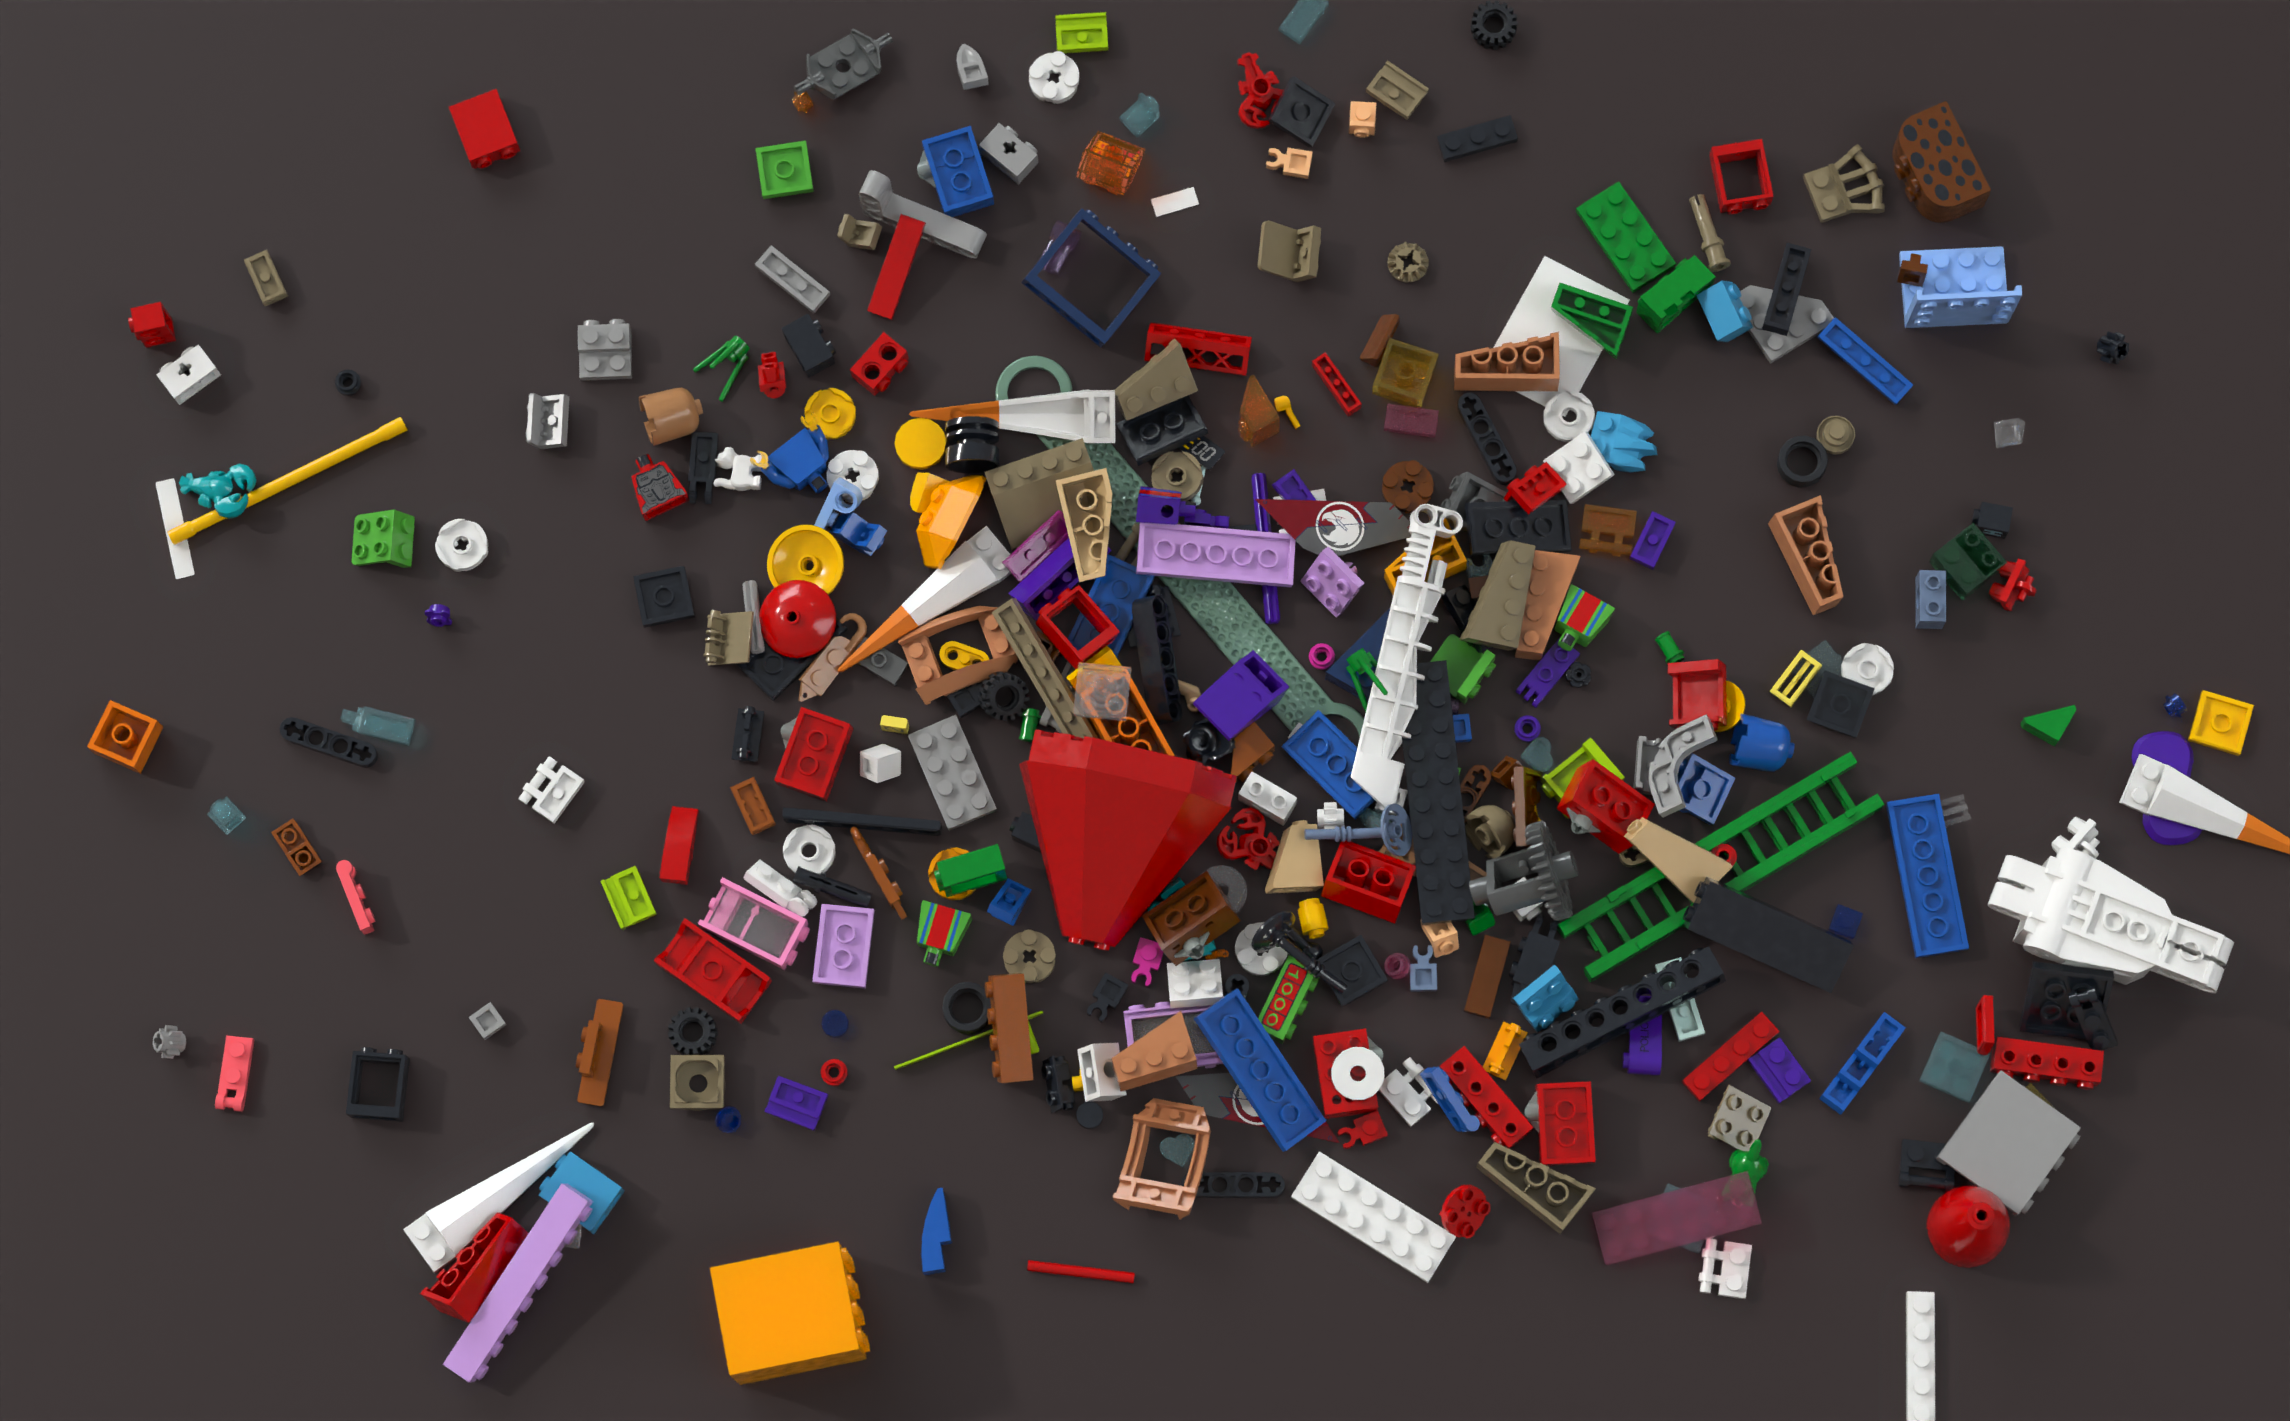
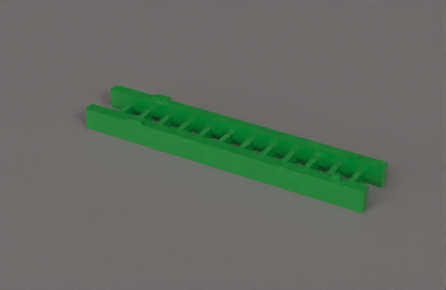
(1743, 881)

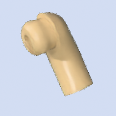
(1191, 693)

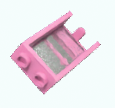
(755, 924)

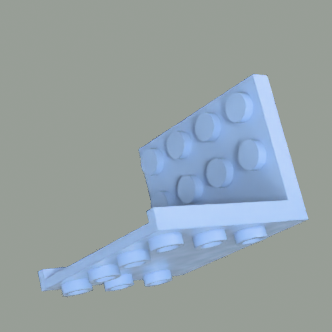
(1960, 289)

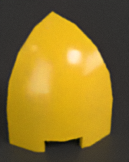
(922, 490)

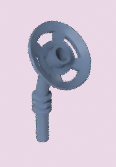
(1386, 831)

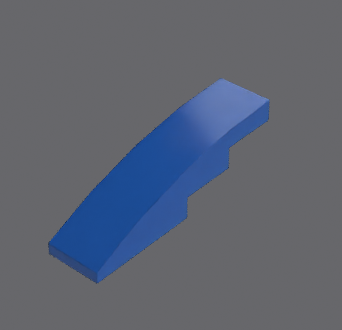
(1862, 1063)

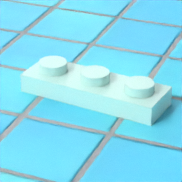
(1685, 1016)

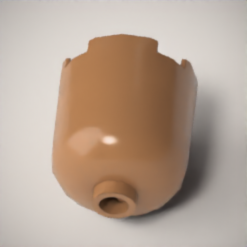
(670, 414)

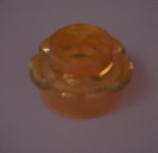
(802, 102)

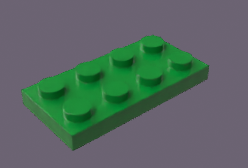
(1625, 237)

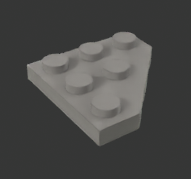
(1807, 322)

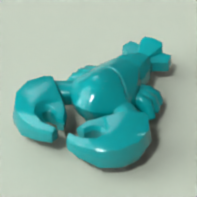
(219, 486)

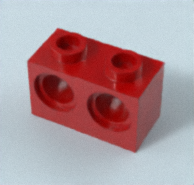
(152, 324)
(873, 361)

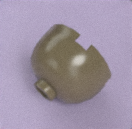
(1490, 829)

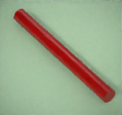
(1080, 1271)

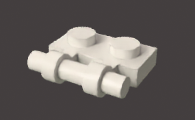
(558, 792)
(1402, 1095)
(1734, 1268)

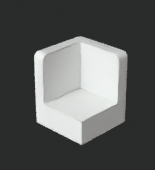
(880, 763)

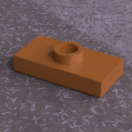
(753, 806)

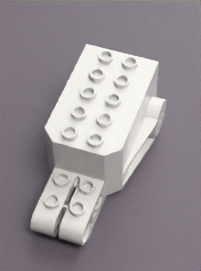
(2100, 919)

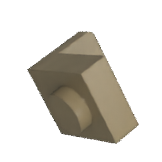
(859, 233)

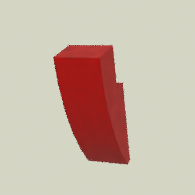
(679, 845)

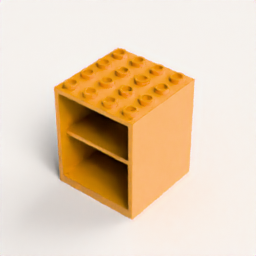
(789, 1313)

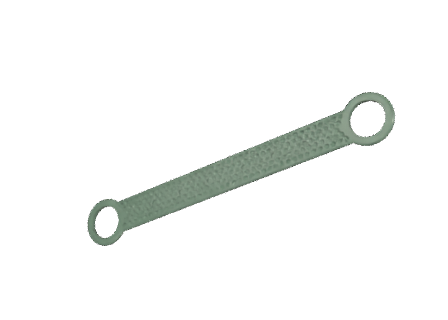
(1212, 604)

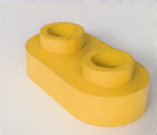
(966, 655)

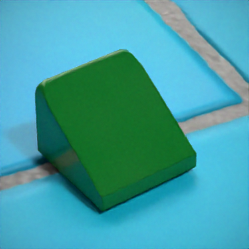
(1483, 919)

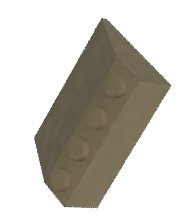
(1028, 489)

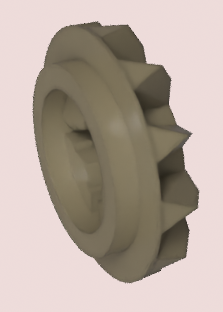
(1412, 272)

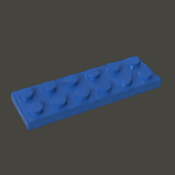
(1927, 875)
(1260, 1069)

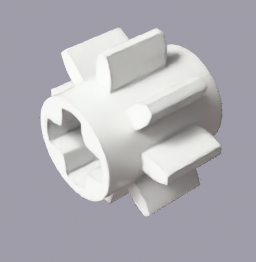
(1330, 816)

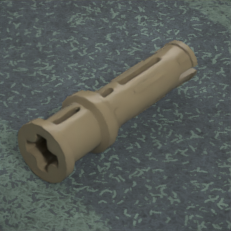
(1712, 244)

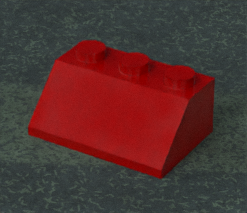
(1368, 881)

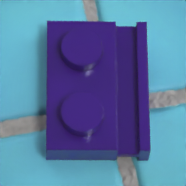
(1779, 1070)
(796, 1103)

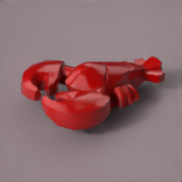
(1258, 90)
(1252, 845)

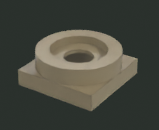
(684, 1068)

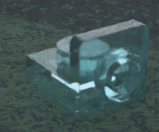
(1141, 114)

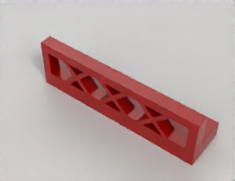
(1202, 341)

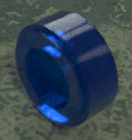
(835, 1023)

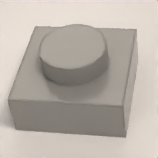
(487, 1021)

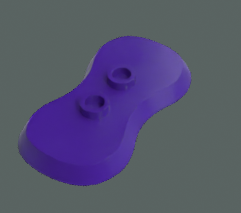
(2176, 752)

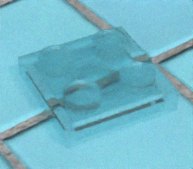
(1954, 1067)

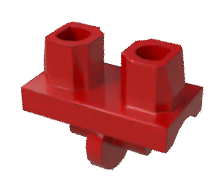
(771, 375)
(2017, 586)

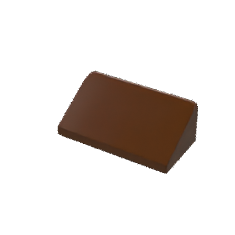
(1379, 339)

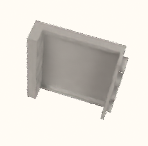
(2010, 1143)

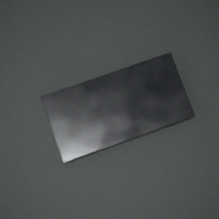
(1505, 521)
(776, 672)

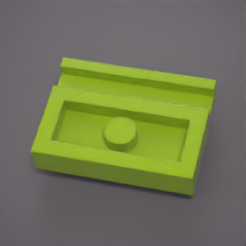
(1081, 32)
(628, 897)

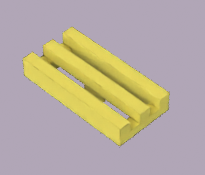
(1783, 696)

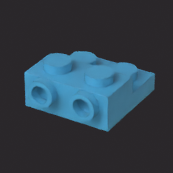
(1546, 999)

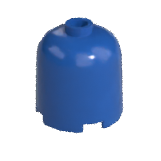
(1760, 744)

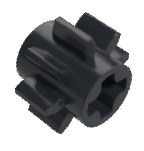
(2112, 347)

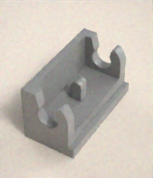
(1645, 754)

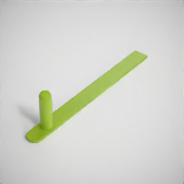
(1033, 1044)

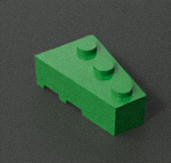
(1674, 293)
(1594, 316)

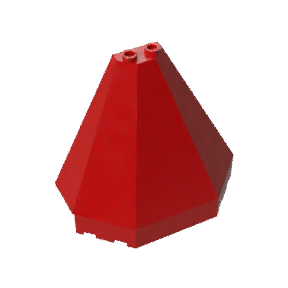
(1115, 827)

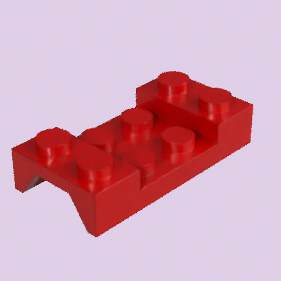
(713, 971)

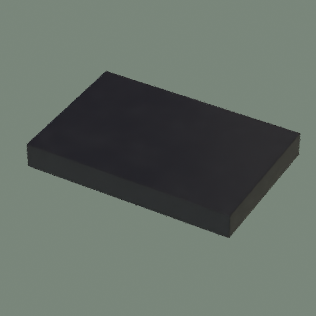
(1162, 430)

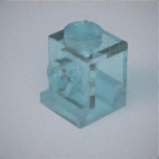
(226, 815)

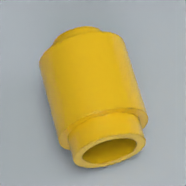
(1312, 918)

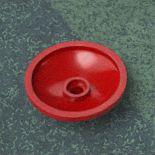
(813, 623)

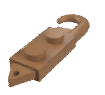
(832, 656)

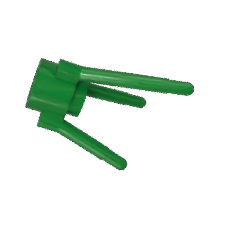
(732, 350)
(1361, 663)

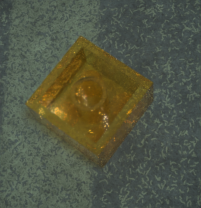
(1405, 373)

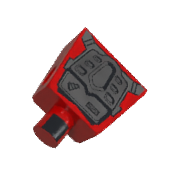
(656, 488)

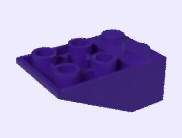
(1241, 695)

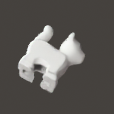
(742, 471)

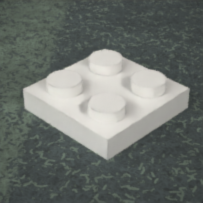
(1580, 467)
(1194, 983)

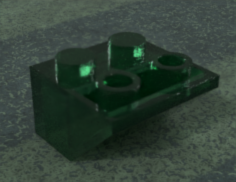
(1968, 561)

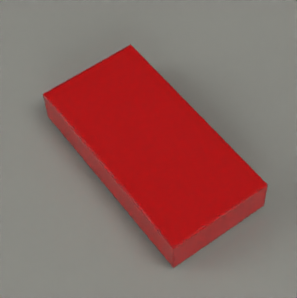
(1985, 1025)

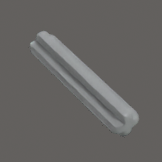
(751, 602)

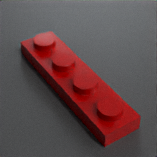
(1730, 1056)

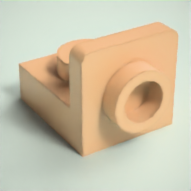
(1362, 119)
(1442, 937)

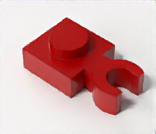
(1367, 1129)

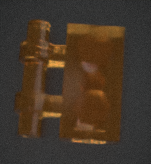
(1610, 522)

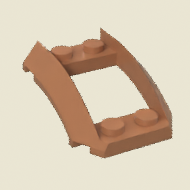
(924, 665)
(1154, 1194)

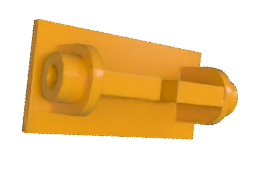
(1504, 1050)

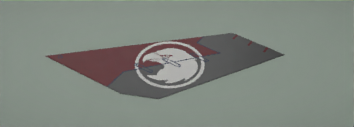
(1338, 524)
(1225, 1100)

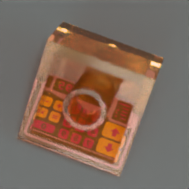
(1110, 163)
(1257, 415)

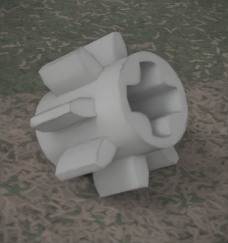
(169, 1041)

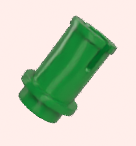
(1669, 648)
(1029, 724)

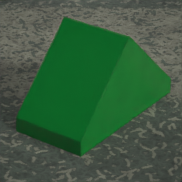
(2049, 725)

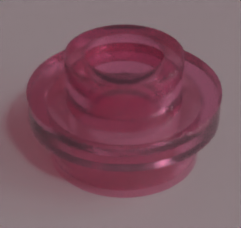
(1391, 965)

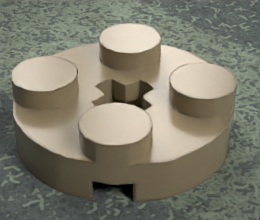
(1178, 462)
(1030, 941)

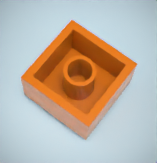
(125, 736)

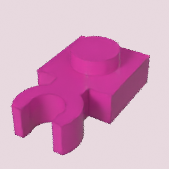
(1147, 957)

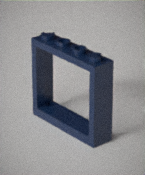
(1063, 306)

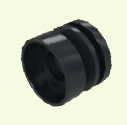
(971, 444)

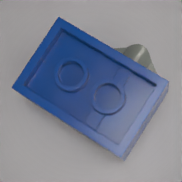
(956, 171)

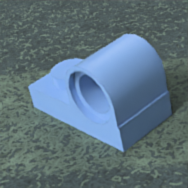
(835, 502)

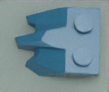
(1622, 441)

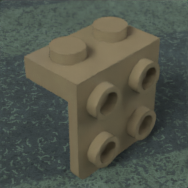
(1289, 251)

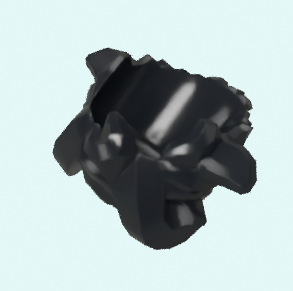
(1206, 743)

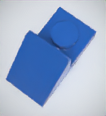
(1009, 902)

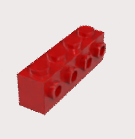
(2047, 1062)
(1486, 1099)

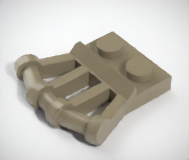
(1830, 195)

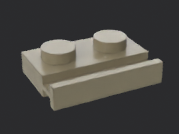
(1397, 90)

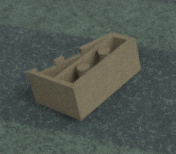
(1157, 383)

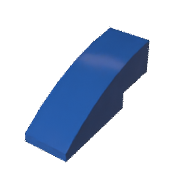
(935, 1234)

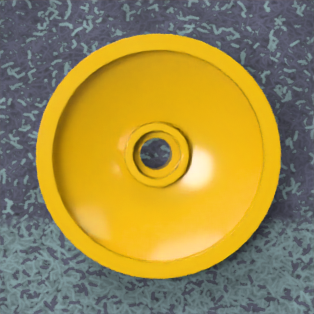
(803, 545)

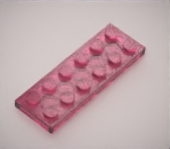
(1677, 1218)

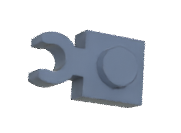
(1423, 975)

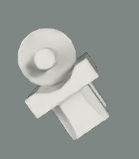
(2083, 839)

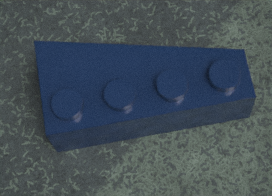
(1370, 641)

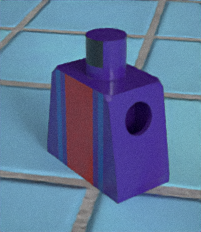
(1152, 510)

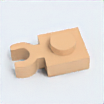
(1295, 162)

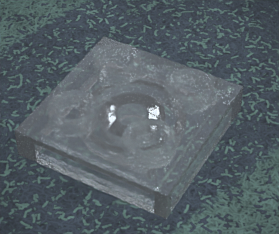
(1102, 691)

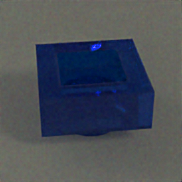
(1845, 921)

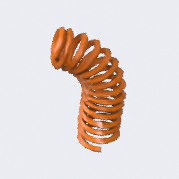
(1218, 953)

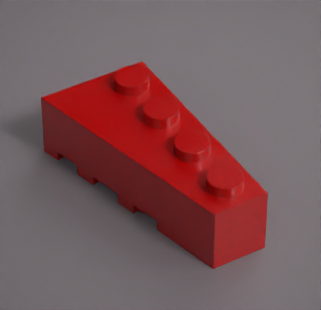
(477, 1269)

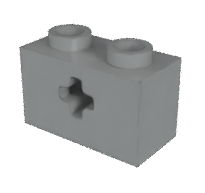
(1014, 165)

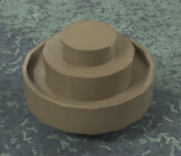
(1836, 434)

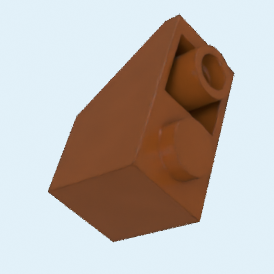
(1250, 750)

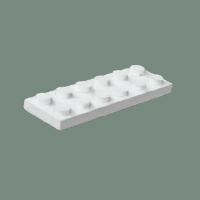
(1373, 1217)

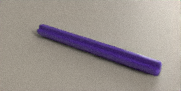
(1263, 524)

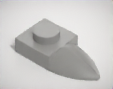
(971, 68)

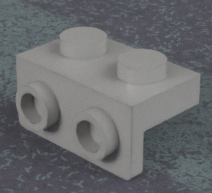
(547, 421)

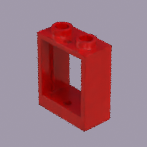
(1737, 152)
(1094, 615)

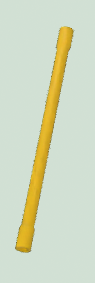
(384, 433)

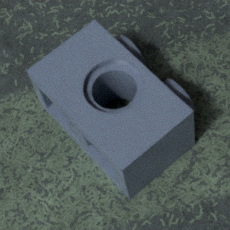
(1930, 599)

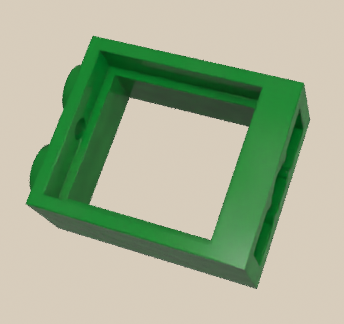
(970, 871)

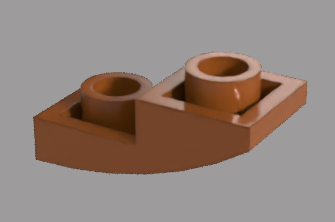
(296, 847)

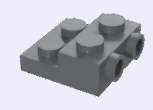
(1470, 489)

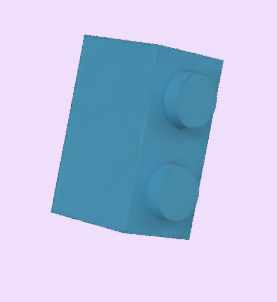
(1725, 311)

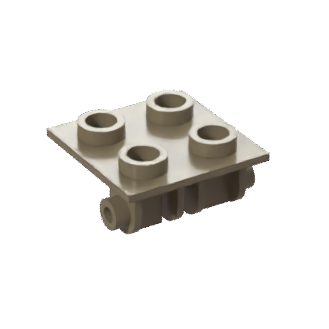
(728, 637)
(1738, 1119)

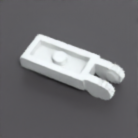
(780, 889)

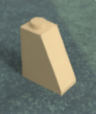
(1296, 863)

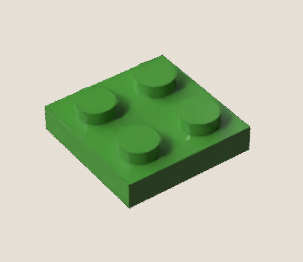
(784, 169)

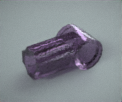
(1056, 262)

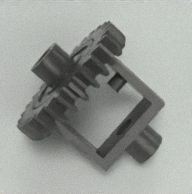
(1548, 886)

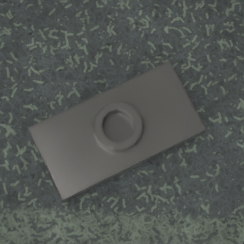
(884, 665)

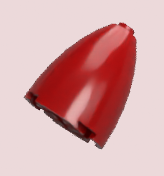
(1968, 1226)

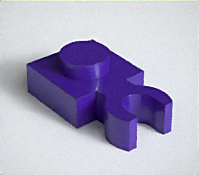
(1207, 520)

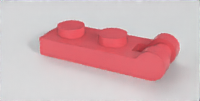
(355, 895)
(234, 1073)

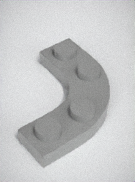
(1672, 752)

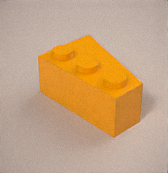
(1443, 549)

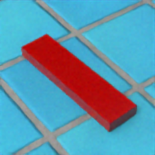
(896, 266)

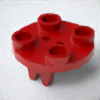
(1456, 1219)

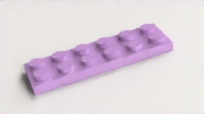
(1215, 554)

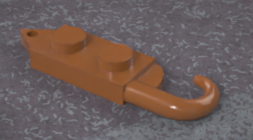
(879, 871)

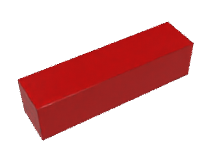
(1336, 384)

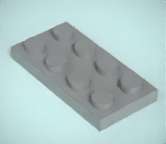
(952, 772)

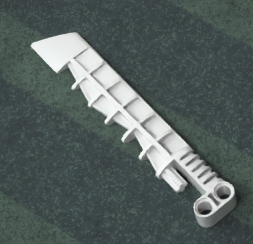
(1397, 662)

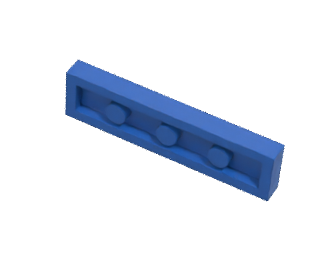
(1865, 361)

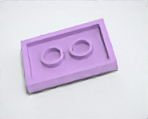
(843, 946)

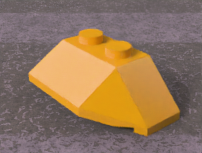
(947, 517)

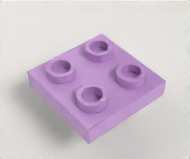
(1332, 581)

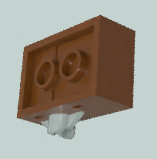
(1191, 919)

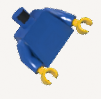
(798, 460)

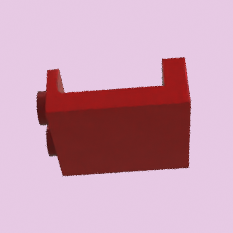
(484, 129)
(1699, 691)

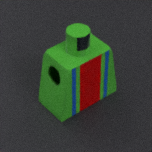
(1581, 618)
(941, 931)

